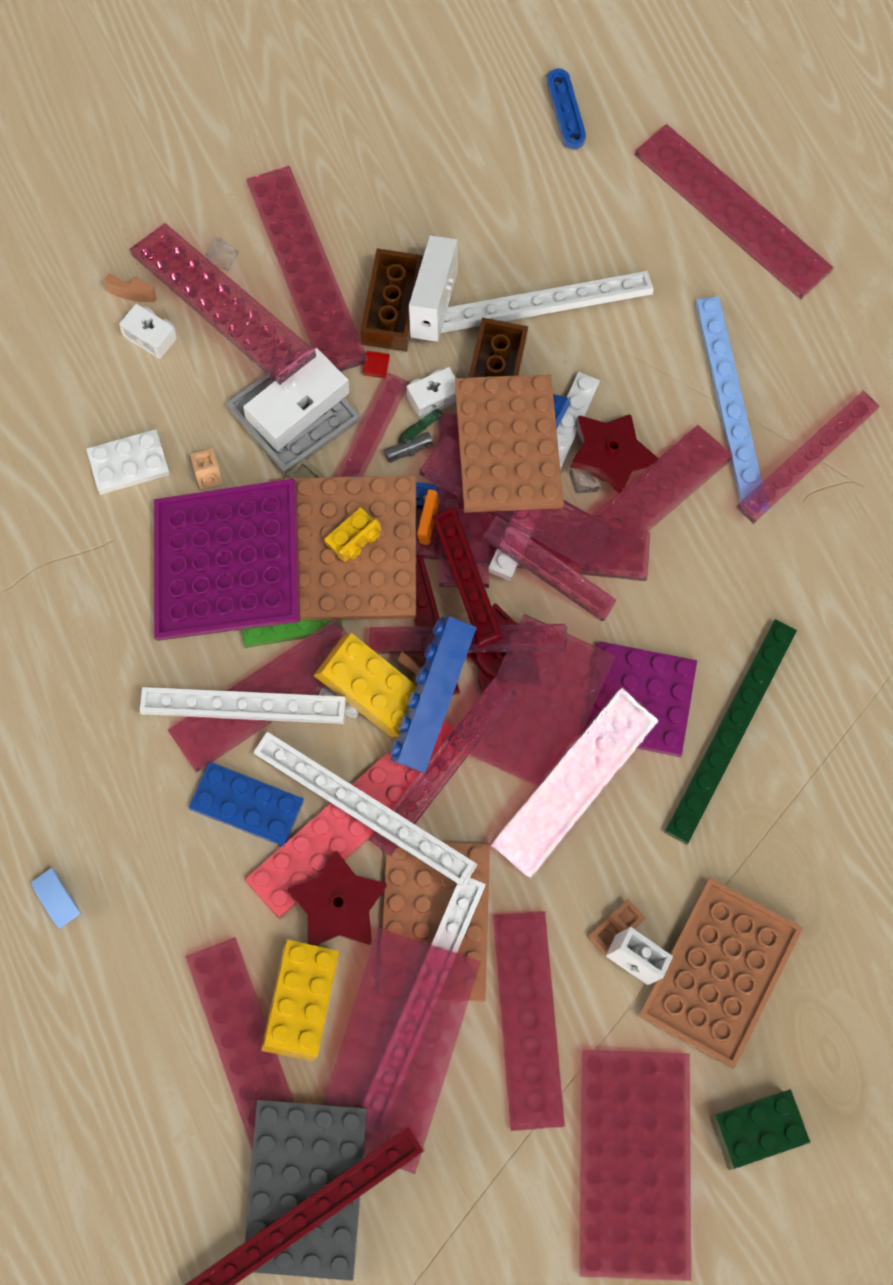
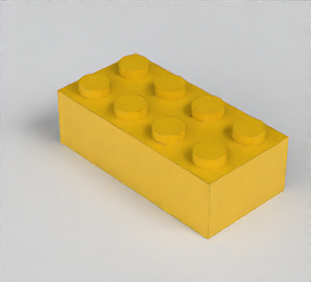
(367, 683)
(300, 1001)

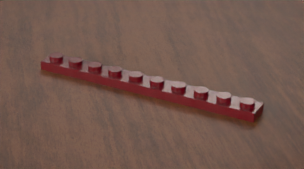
(312, 1211)

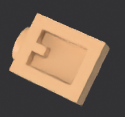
(206, 468)

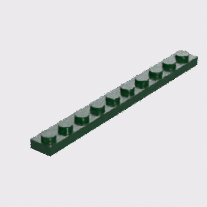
(730, 732)

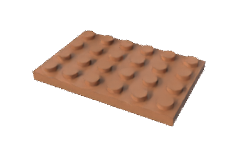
(508, 443)
(420, 895)
(721, 973)

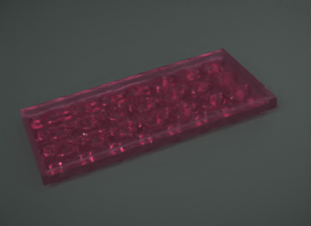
(401, 1037)
(635, 1166)

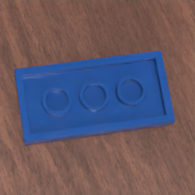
(246, 804)

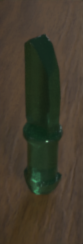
(419, 426)

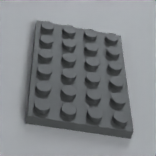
(293, 1156)

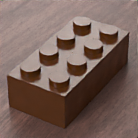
(388, 299)
(498, 349)

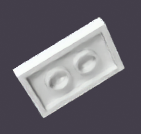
(127, 461)

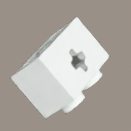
(148, 330)
(432, 392)
(639, 956)

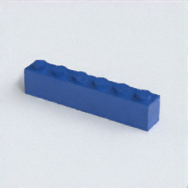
(432, 694)

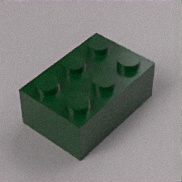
(759, 1129)

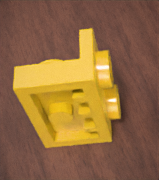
(353, 535)

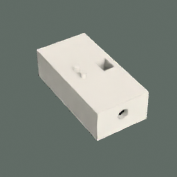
(433, 288)
(290, 408)

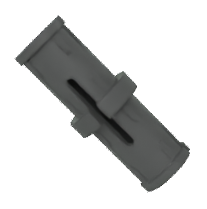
(409, 447)

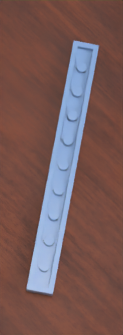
(729, 395)

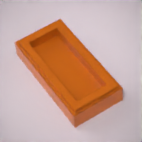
(427, 523)

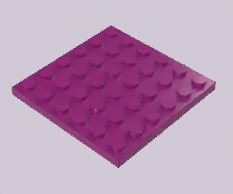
(226, 560)

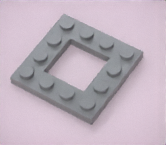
(309, 441)

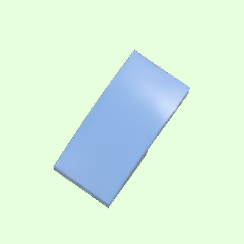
(55, 898)

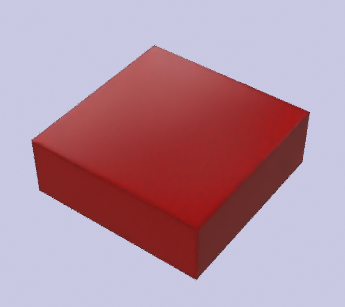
(377, 364)

